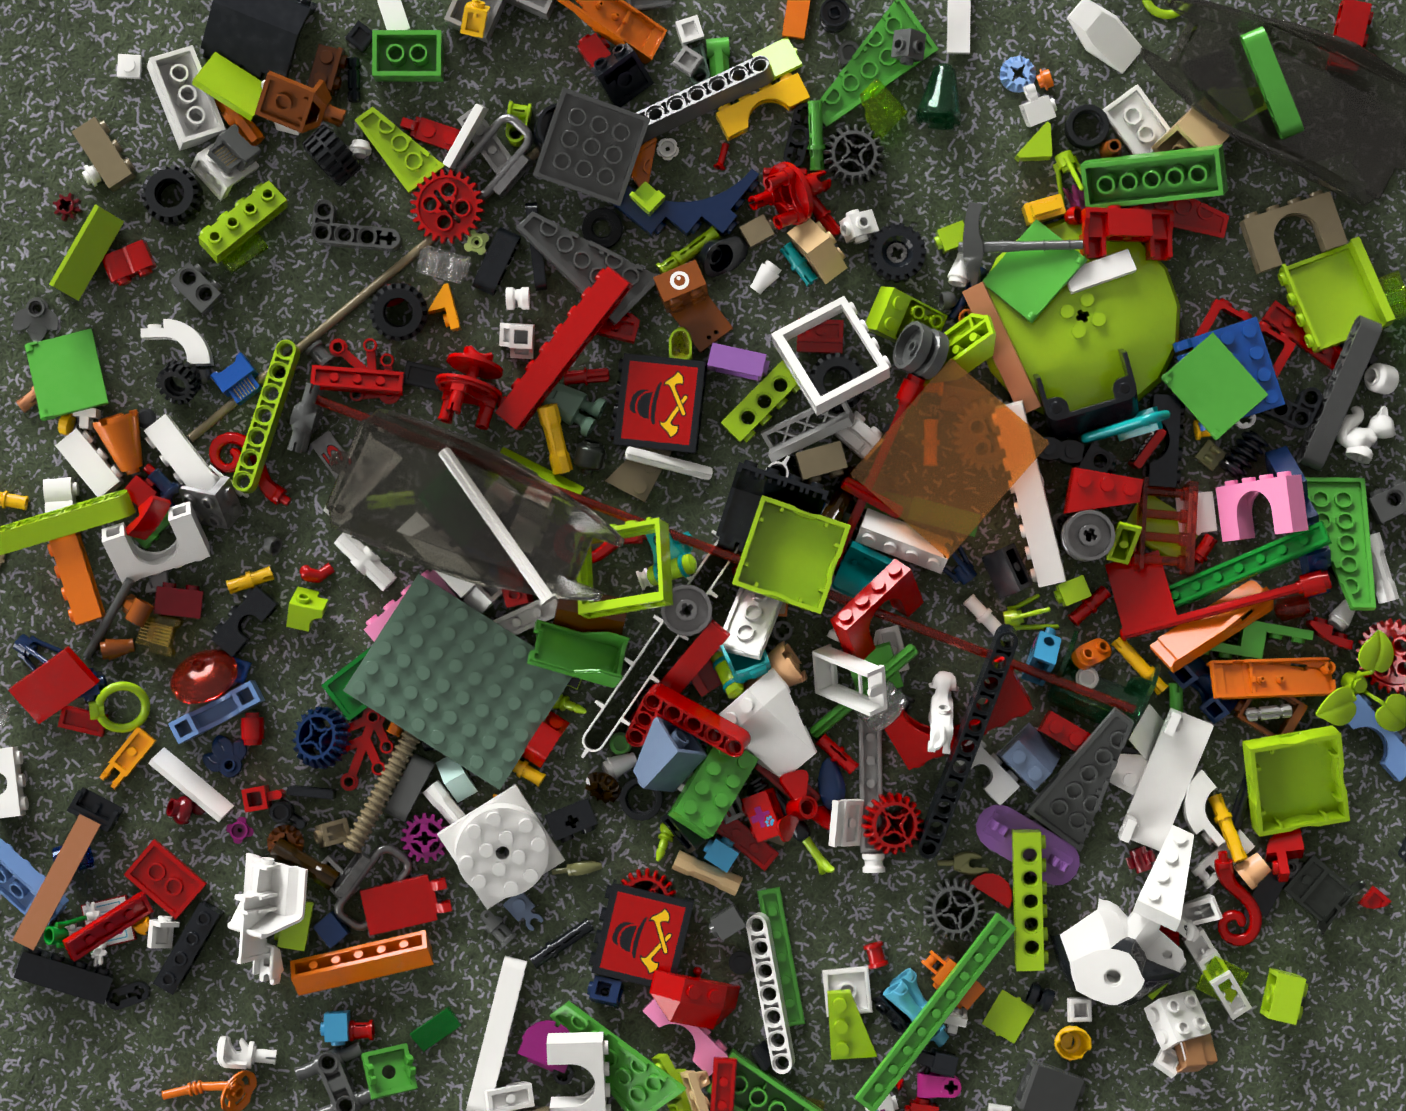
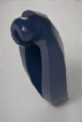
(830, 783)

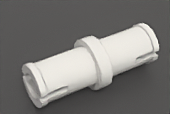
(983, 614)

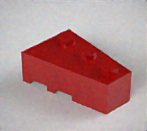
(1100, 490)

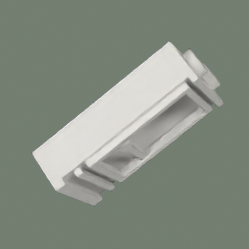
(826, 680)

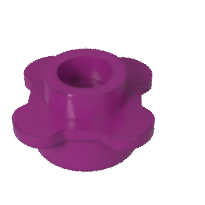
(239, 836)

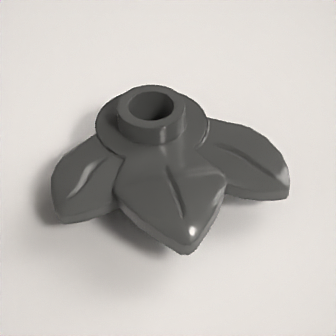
(36, 323)

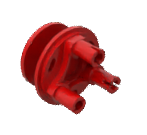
(468, 389)

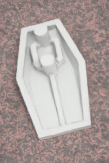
(1104, 35)

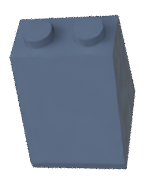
(1030, 756)
(667, 757)

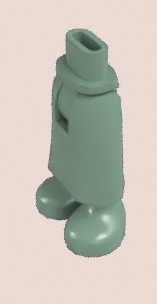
(571, 401)

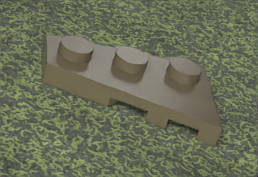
(635, 477)

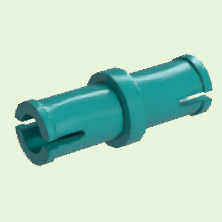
(798, 264)

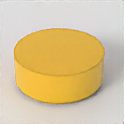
(66, 424)

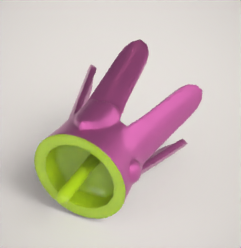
(1076, 198)

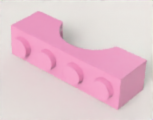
(705, 1046)

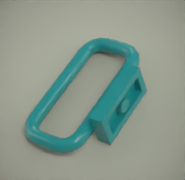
(1143, 423)

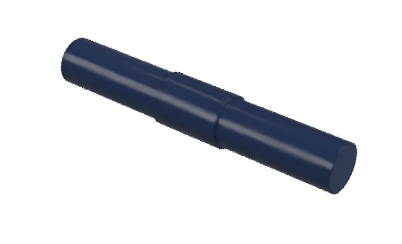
(962, 302)

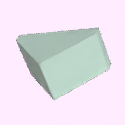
(456, 779)

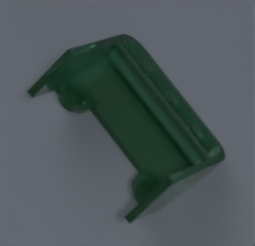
(1135, 692)

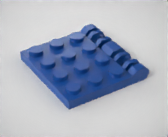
(1249, 348)

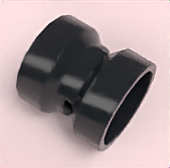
(1040, 997)

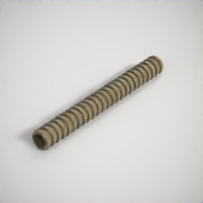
(381, 792)

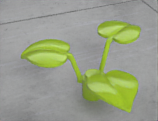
(1339, 708)

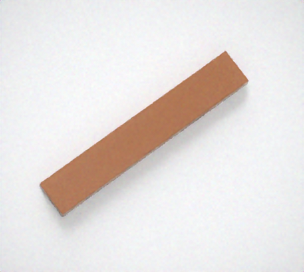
(1004, 353)
(56, 882)

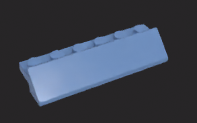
(21, 881)

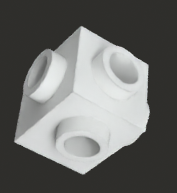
(858, 226)

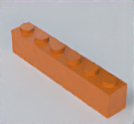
(361, 962)

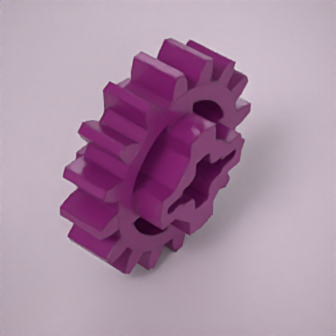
(424, 827)

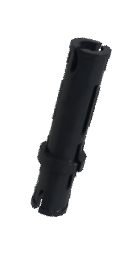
(540, 958)

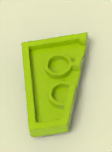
(846, 1028)

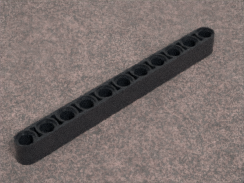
(967, 732)

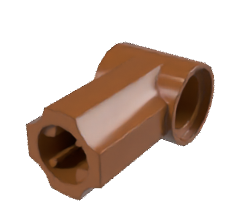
(136, 610)

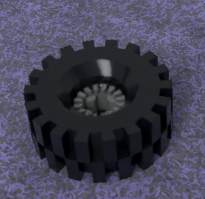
(902, 239)

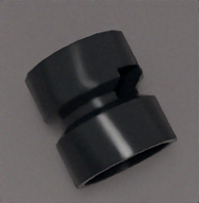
(834, 15)

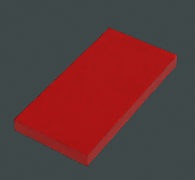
(53, 685)

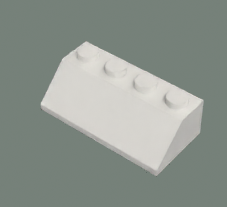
(187, 108)

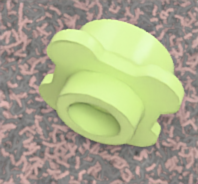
(480, 247)

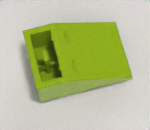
(896, 310)

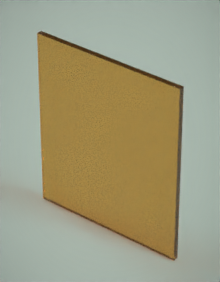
(949, 458)

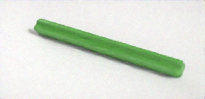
(841, 711)

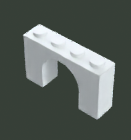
(137, 563)
(588, 1051)

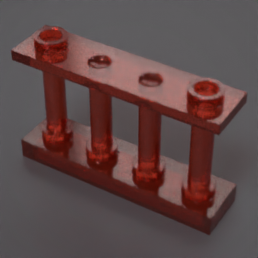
(1185, 539)

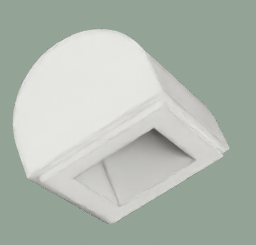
(1079, 1009)

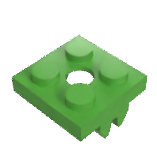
(400, 1060)

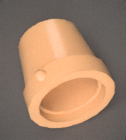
(1253, 870)

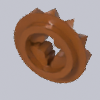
(293, 835)

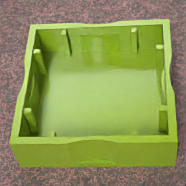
(791, 554)
(1296, 780)

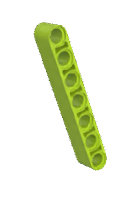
(267, 428)
(65, 521)

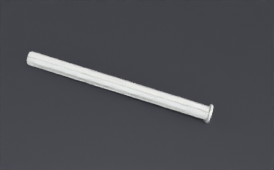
(496, 526)

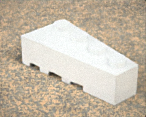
(1166, 885)

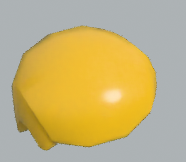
(1064, 1039)

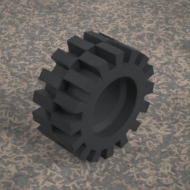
(174, 391)

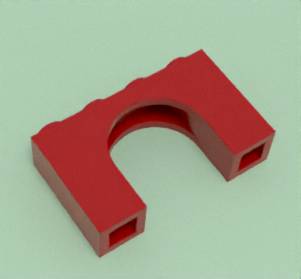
(854, 619)

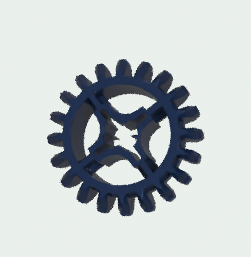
(329, 741)

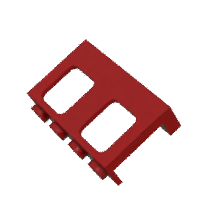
(1242, 315)

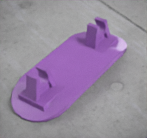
(995, 832)

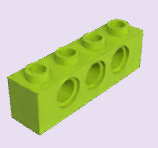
(733, 421)

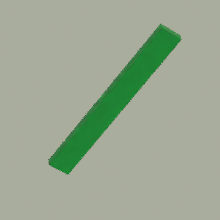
(1249, 564)

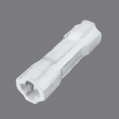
(1383, 582)
(441, 799)

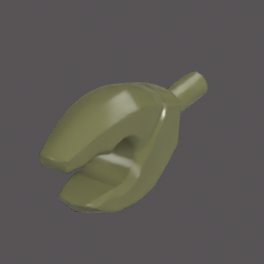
(961, 863)
(579, 868)

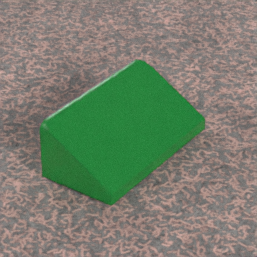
(435, 1029)

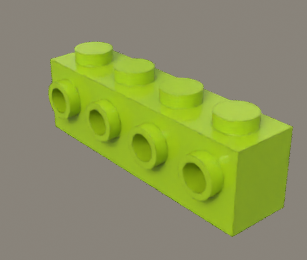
(242, 221)

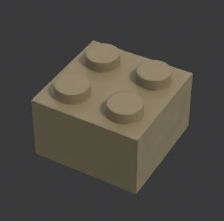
(821, 462)

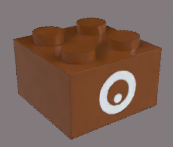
(681, 287)

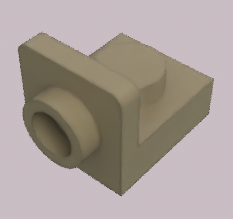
(331, 832)

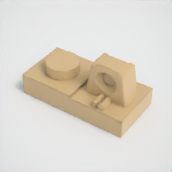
(694, 1083)

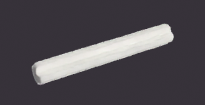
(668, 463)

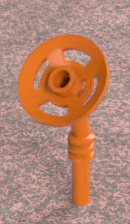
(232, 1089)

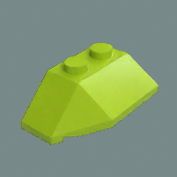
(970, 341)

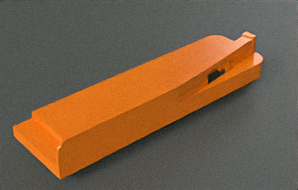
(621, 24)
(1197, 637)
(1271, 678)

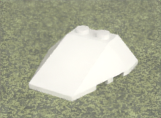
(773, 724)

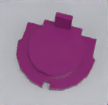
(535, 1046)

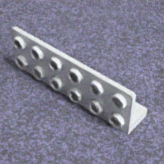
(1165, 779)

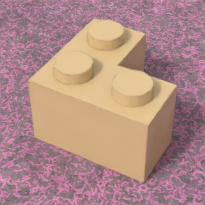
(818, 249)

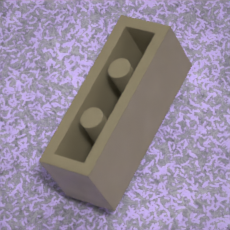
(105, 153)

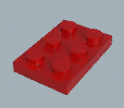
(165, 879)

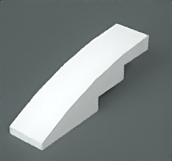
(1202, 952)

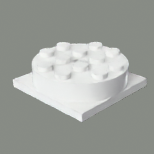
(500, 822)

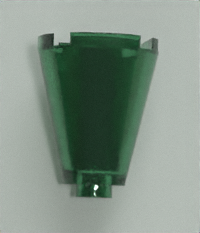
(940, 100)

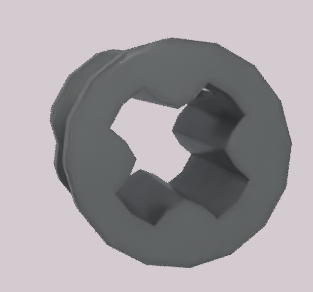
(319, 354)

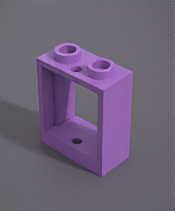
(737, 362)

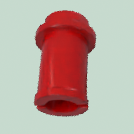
(1204, 548)

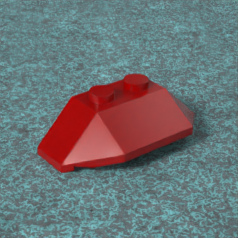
(693, 999)

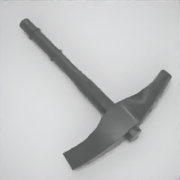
(974, 246)

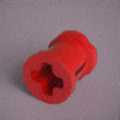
(875, 954)
(361, 1030)

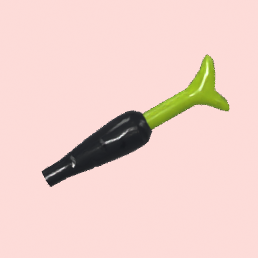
(802, 834)

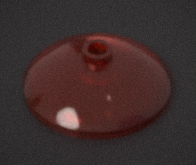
(203, 676)

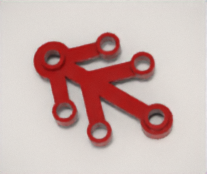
(371, 364)
(364, 744)

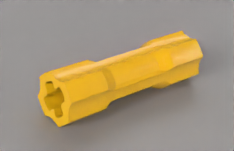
(558, 454)

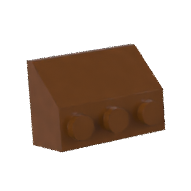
(568, 617)

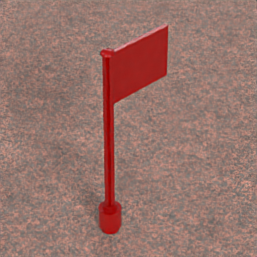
(1148, 606)

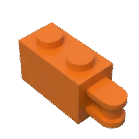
(943, 971)

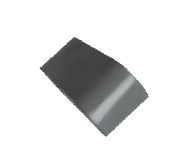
(409, 787)

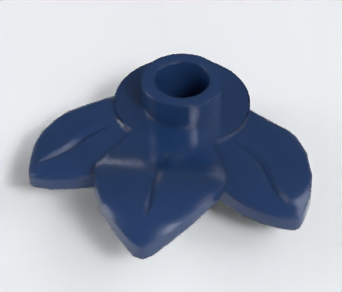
(224, 753)

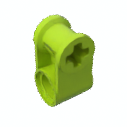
(522, 112)

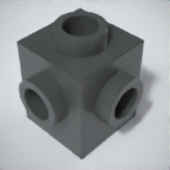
(908, 46)

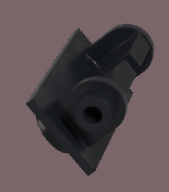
(898, 1019)

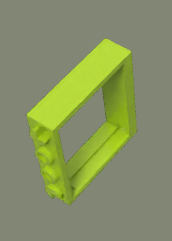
(663, 598)

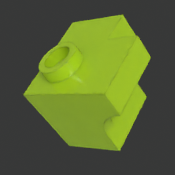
(304, 608)

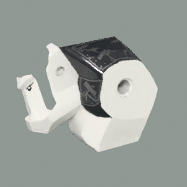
(1119, 956)

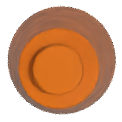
(122, 440)

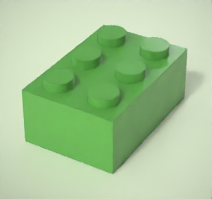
(408, 55)

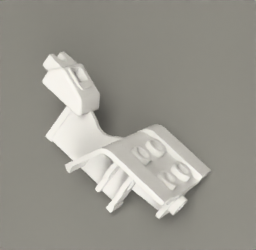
(270, 903)

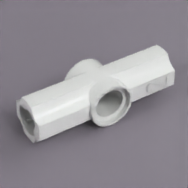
(365, 561)

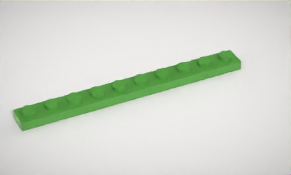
(935, 1012)

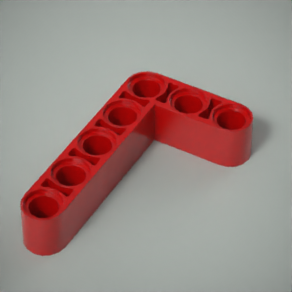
(685, 720)

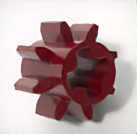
(74, 209)
(1140, 859)

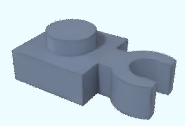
(520, 907)

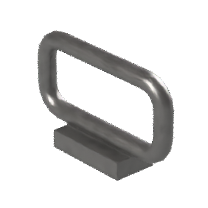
(515, 166)
(354, 875)

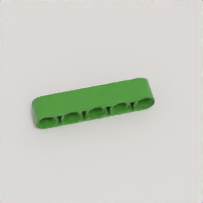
(1272, 83)

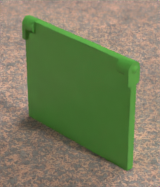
(1034, 277)
(66, 374)
(1214, 386)

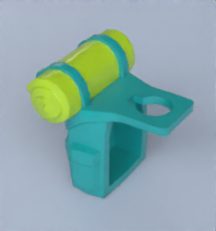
(682, 562)
(737, 669)

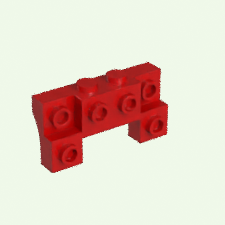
(1127, 225)

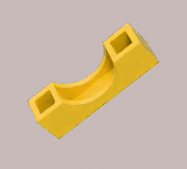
(787, 93)

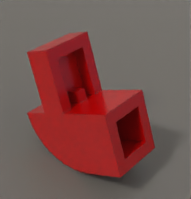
(545, 739)
(1283, 847)

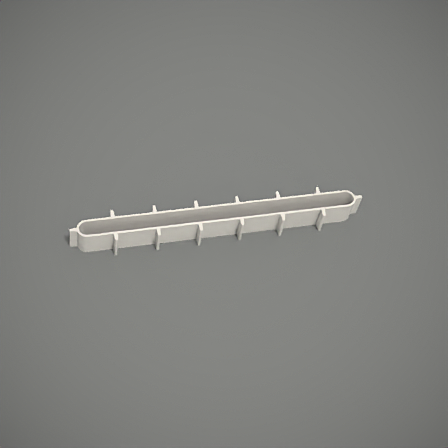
(603, 705)

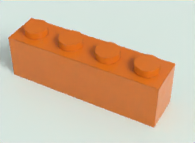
(77, 579)

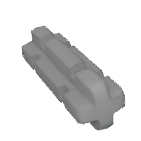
(1269, 712)

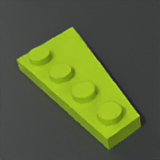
(399, 151)

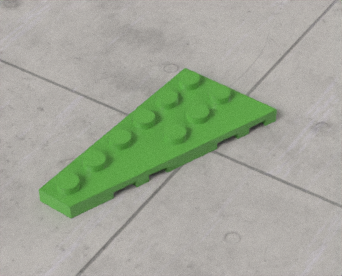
(872, 62)
(1344, 511)
(633, 1078)

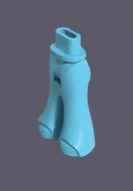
(908, 998)

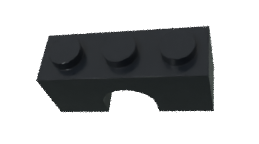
(230, 634)

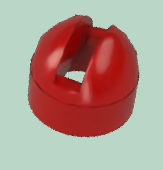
(1073, 216)

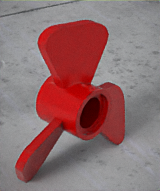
(796, 786)

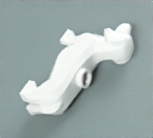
(941, 712)

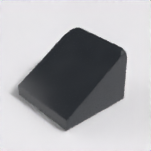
(761, 1055)

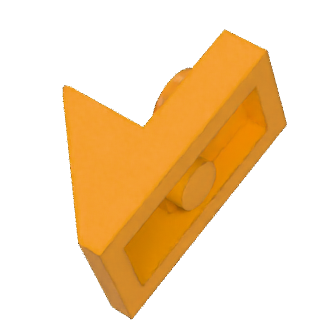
(445, 301)

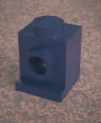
(599, 984)

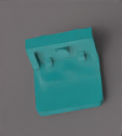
(858, 569)

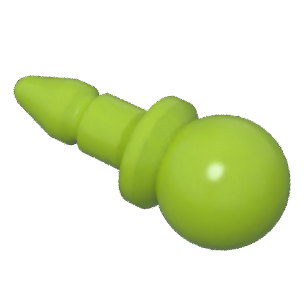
(564, 703)
(665, 836)

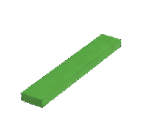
(772, 905)

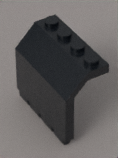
(256, 33)
(746, 493)

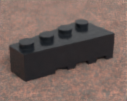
(63, 974)

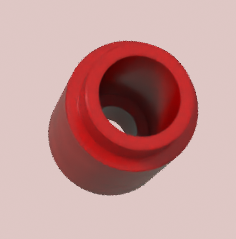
(252, 729)

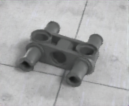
(305, 419)
(336, 1078)

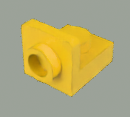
(474, 18)

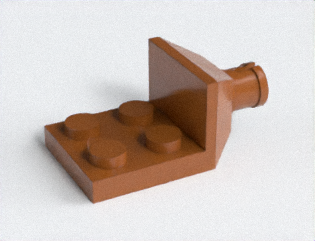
(297, 104)

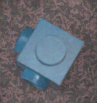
(721, 853)
(336, 1027)

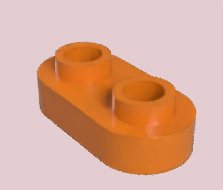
(1091, 654)

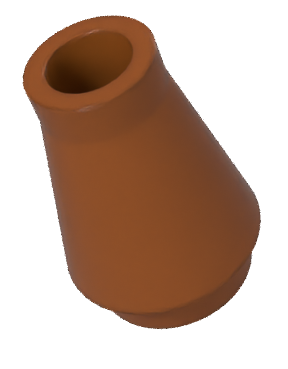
(1105, 150)
(116, 648)

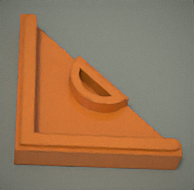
(644, 161)

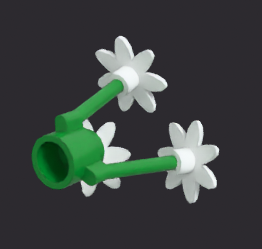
(55, 934)

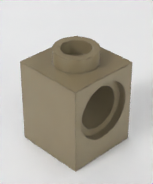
(757, 231)

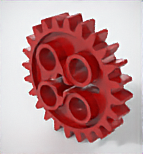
(462, 194)
(1389, 678)

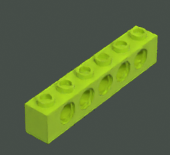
(1025, 959)

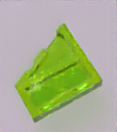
(881, 108)

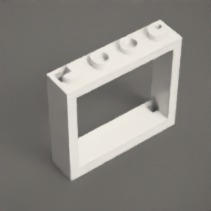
(852, 388)

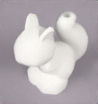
(1359, 439)

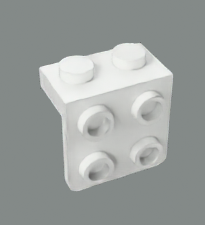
(1177, 1019)

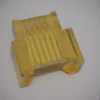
(159, 634)

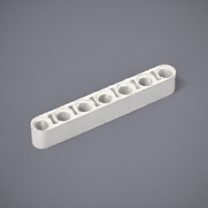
(768, 1004)
(497, 1031)

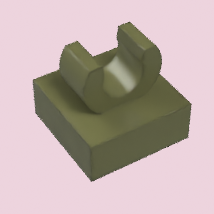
(1210, 455)

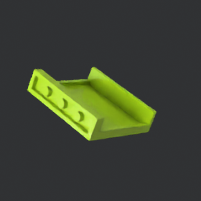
(1333, 292)

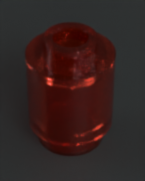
(1292, 607)

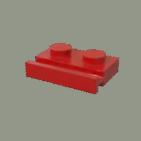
(822, 338)

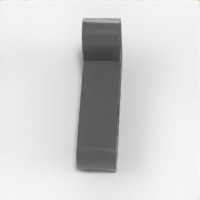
(357, 232)

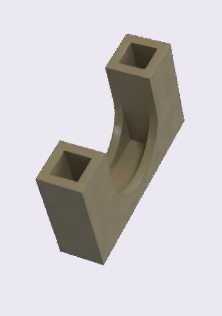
(1317, 211)

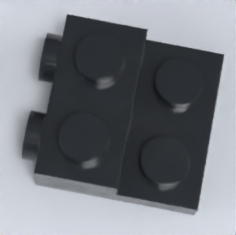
(621, 75)

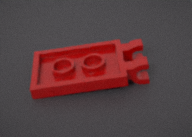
(403, 903)

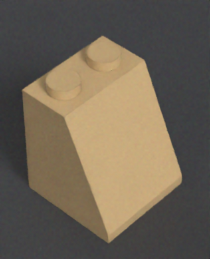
(1190, 132)

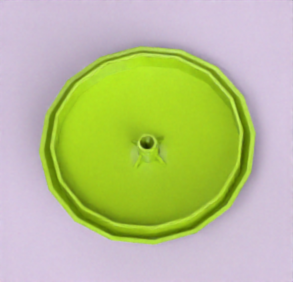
(1083, 358)

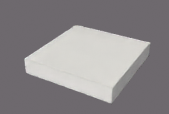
(850, 978)

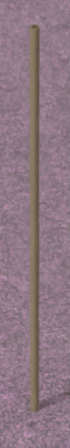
(340, 314)

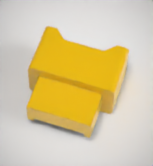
(1044, 209)

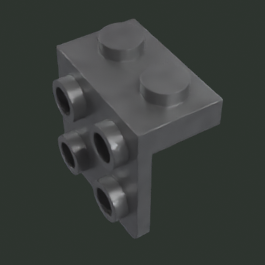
(214, 507)

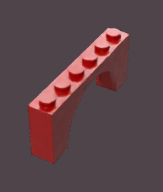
(912, 736)

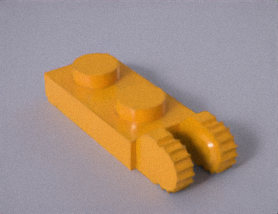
(129, 756)

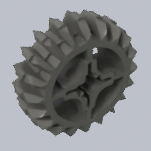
(859, 164)
(965, 906)

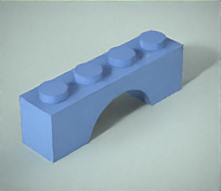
(216, 712)
(1393, 749)

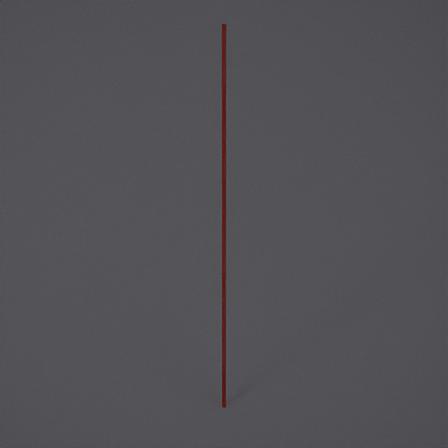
(832, 595)

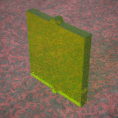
(1214, 969)

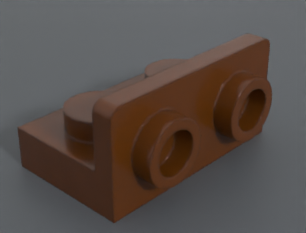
(328, 67)

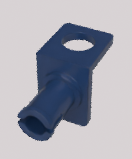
(164, 485)

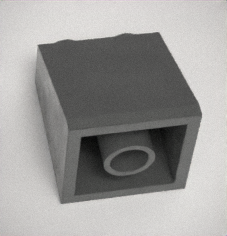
(1048, 1088)

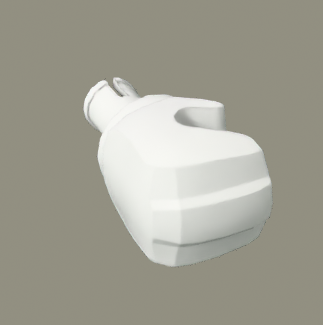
(243, 1059)

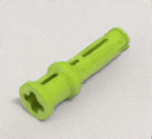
(688, 252)

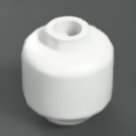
(1381, 378)

